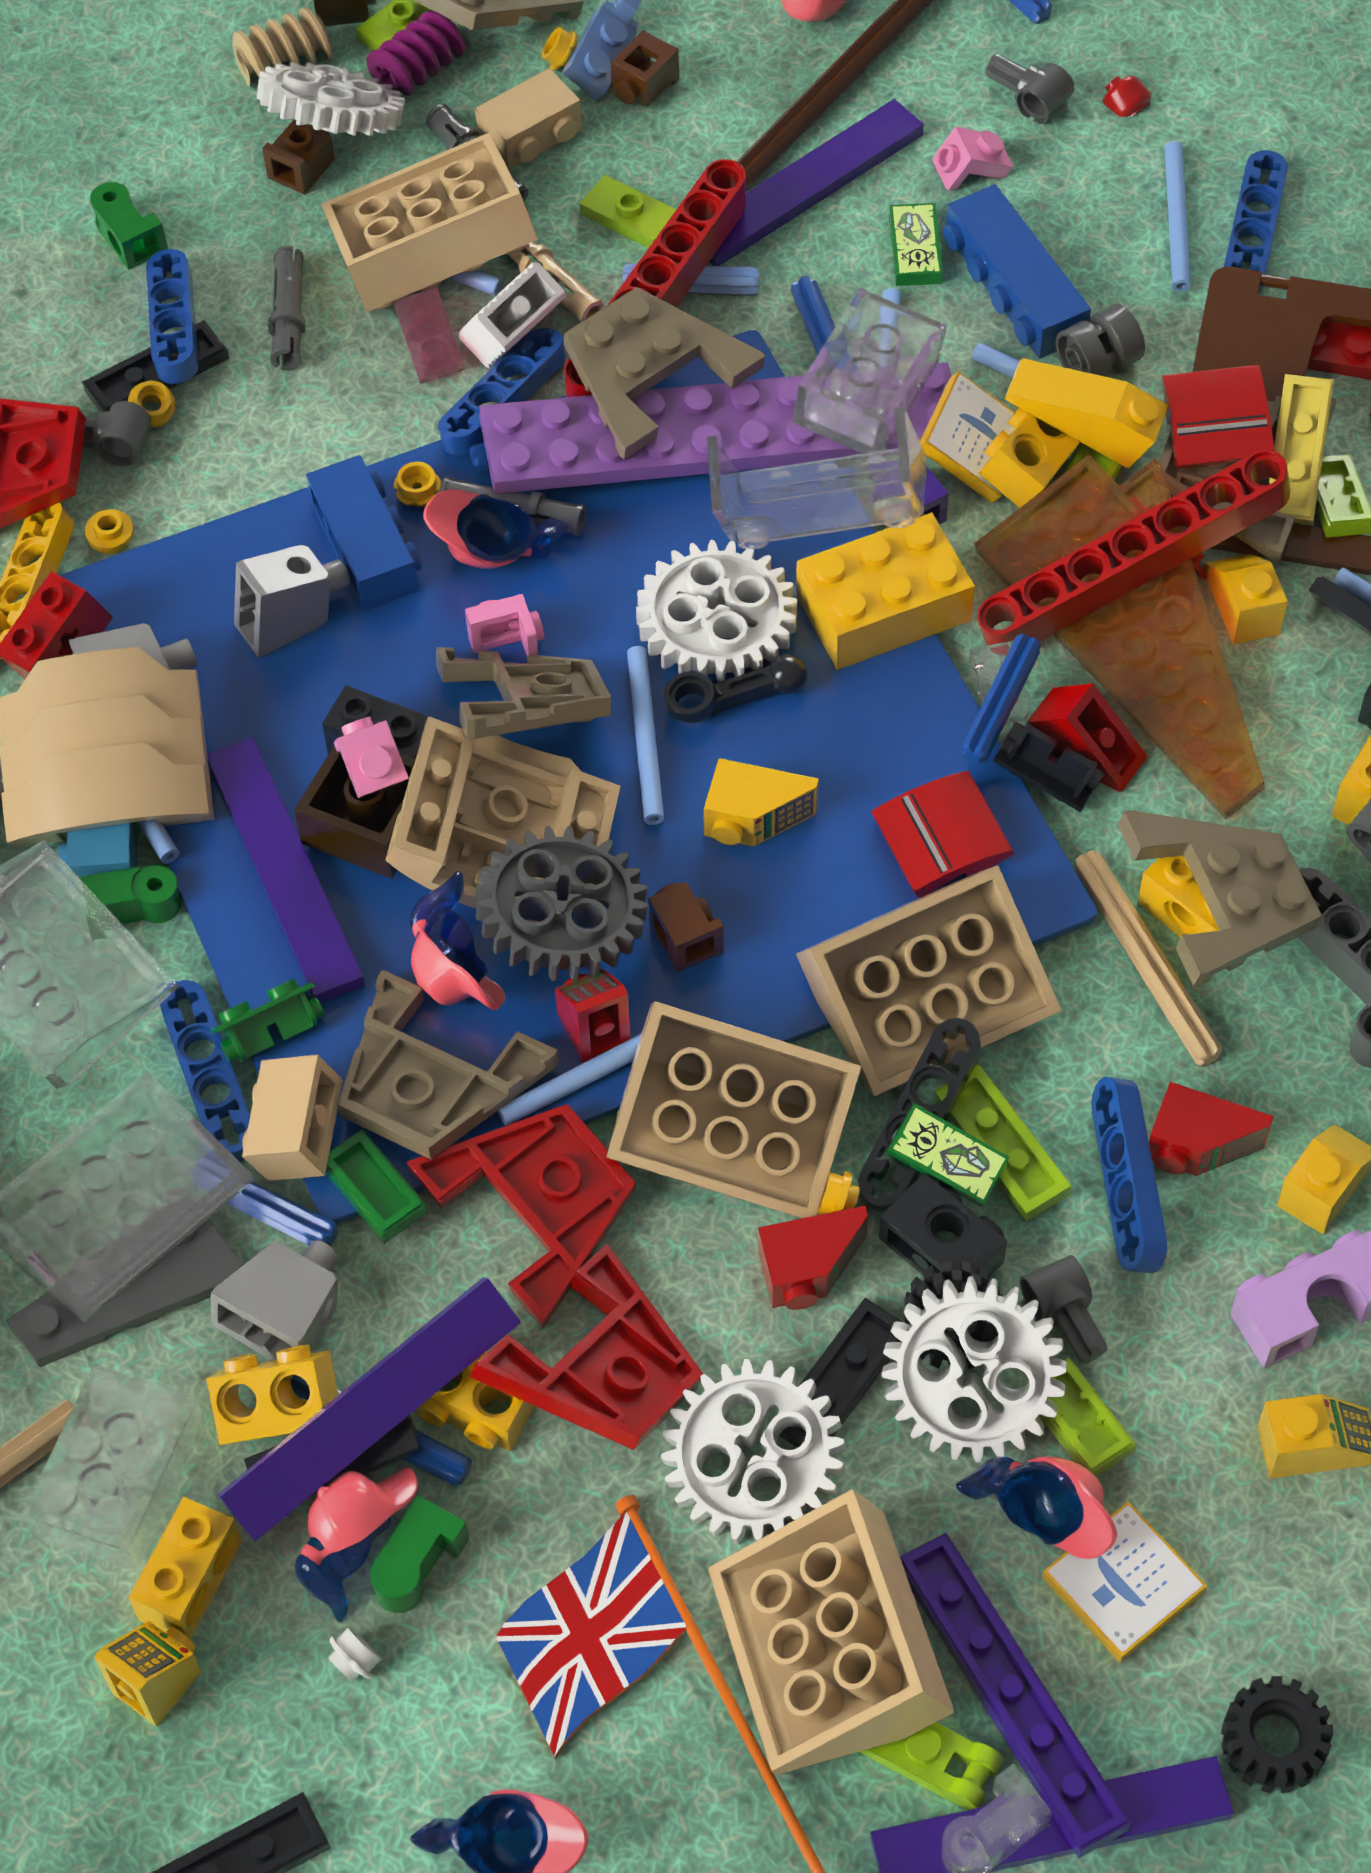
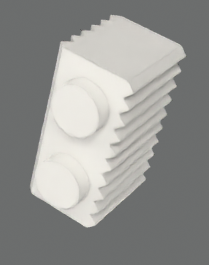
(511, 314)

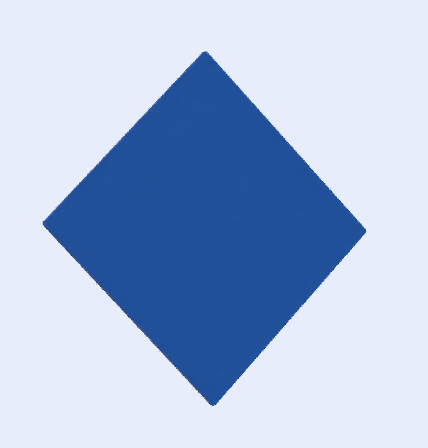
(854, 728)

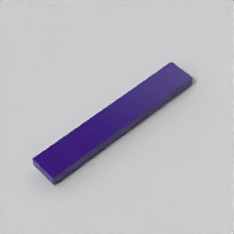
(820, 175)
(285, 870)
(368, 1409)
(1014, 1696)
(1153, 1801)

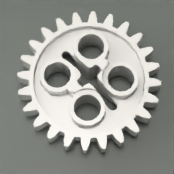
(330, 98)
(716, 611)
(930, 1392)
(707, 1432)

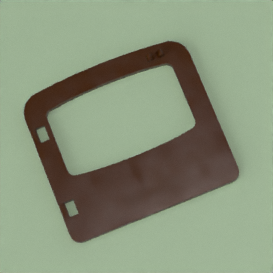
(1279, 337)

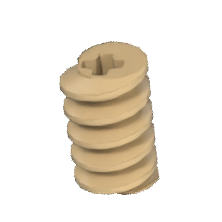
(281, 43)

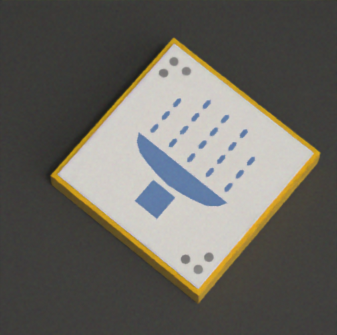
(961, 431)
(1129, 1588)

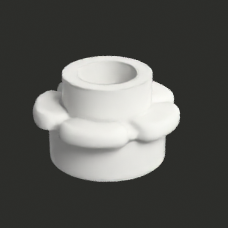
(353, 1655)

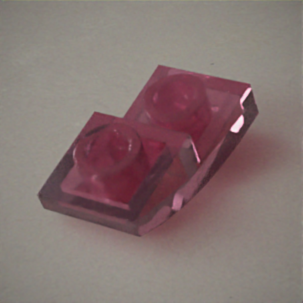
(428, 335)

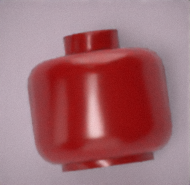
(1126, 96)

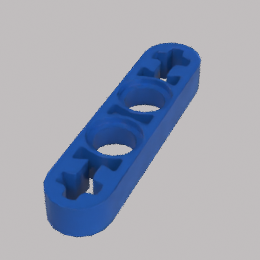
(1257, 223)
(172, 315)
(535, 355)
(206, 1071)
(1129, 1175)

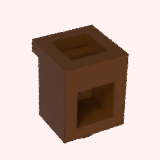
(640, 78)
(302, 149)
(685, 926)

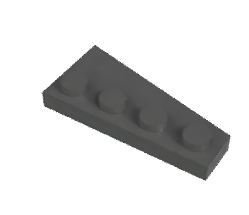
(179, 1278)

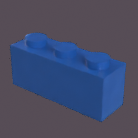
(364, 531)

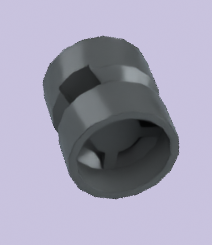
(1103, 344)

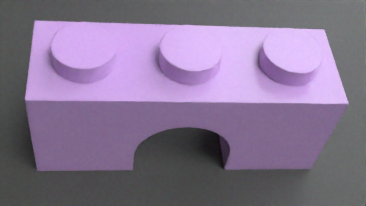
(1276, 1311)

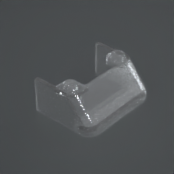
(819, 494)

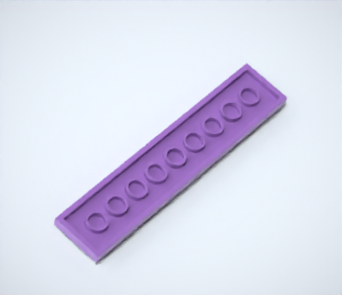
(568, 445)

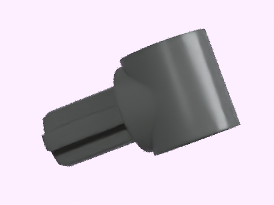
(1036, 89)
(118, 433)
(1065, 1296)

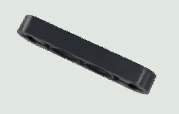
(936, 1049)

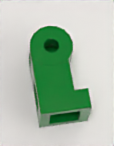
(123, 227)
(137, 893)
(412, 1553)

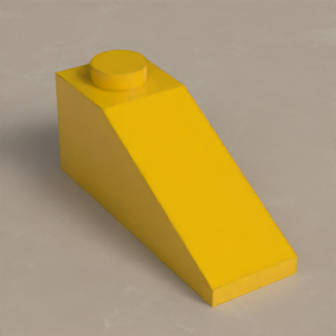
(1090, 408)

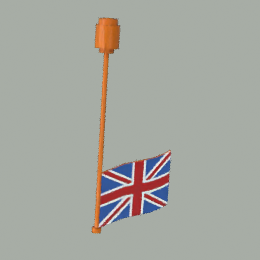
(603, 1632)

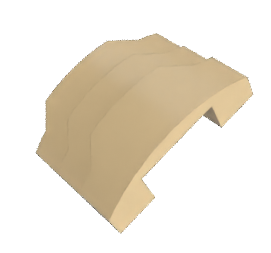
(102, 746)
(480, 793)

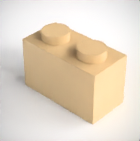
(530, 118)
(292, 1118)

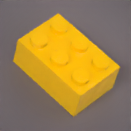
(884, 591)

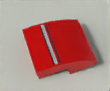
(1217, 415)
(942, 832)

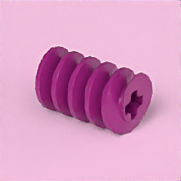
(416, 52)

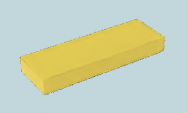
(1302, 440)

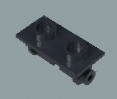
(1065, 777)

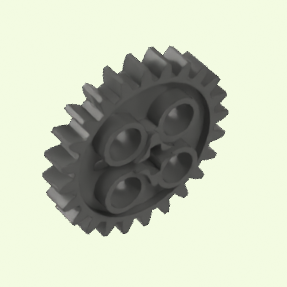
(561, 903)

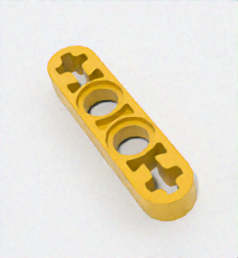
(41, 535)

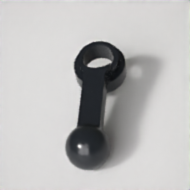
(784, 675)

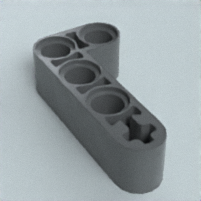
(1344, 957)

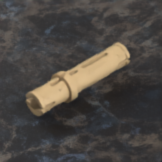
(581, 302)

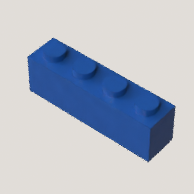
(1014, 268)

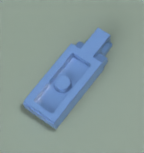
(602, 40)

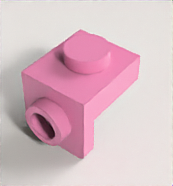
(972, 153)
(502, 623)
(370, 756)

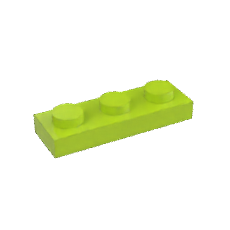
(1029, 1175)

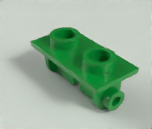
(248, 1027)

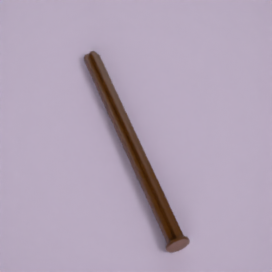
(828, 87)

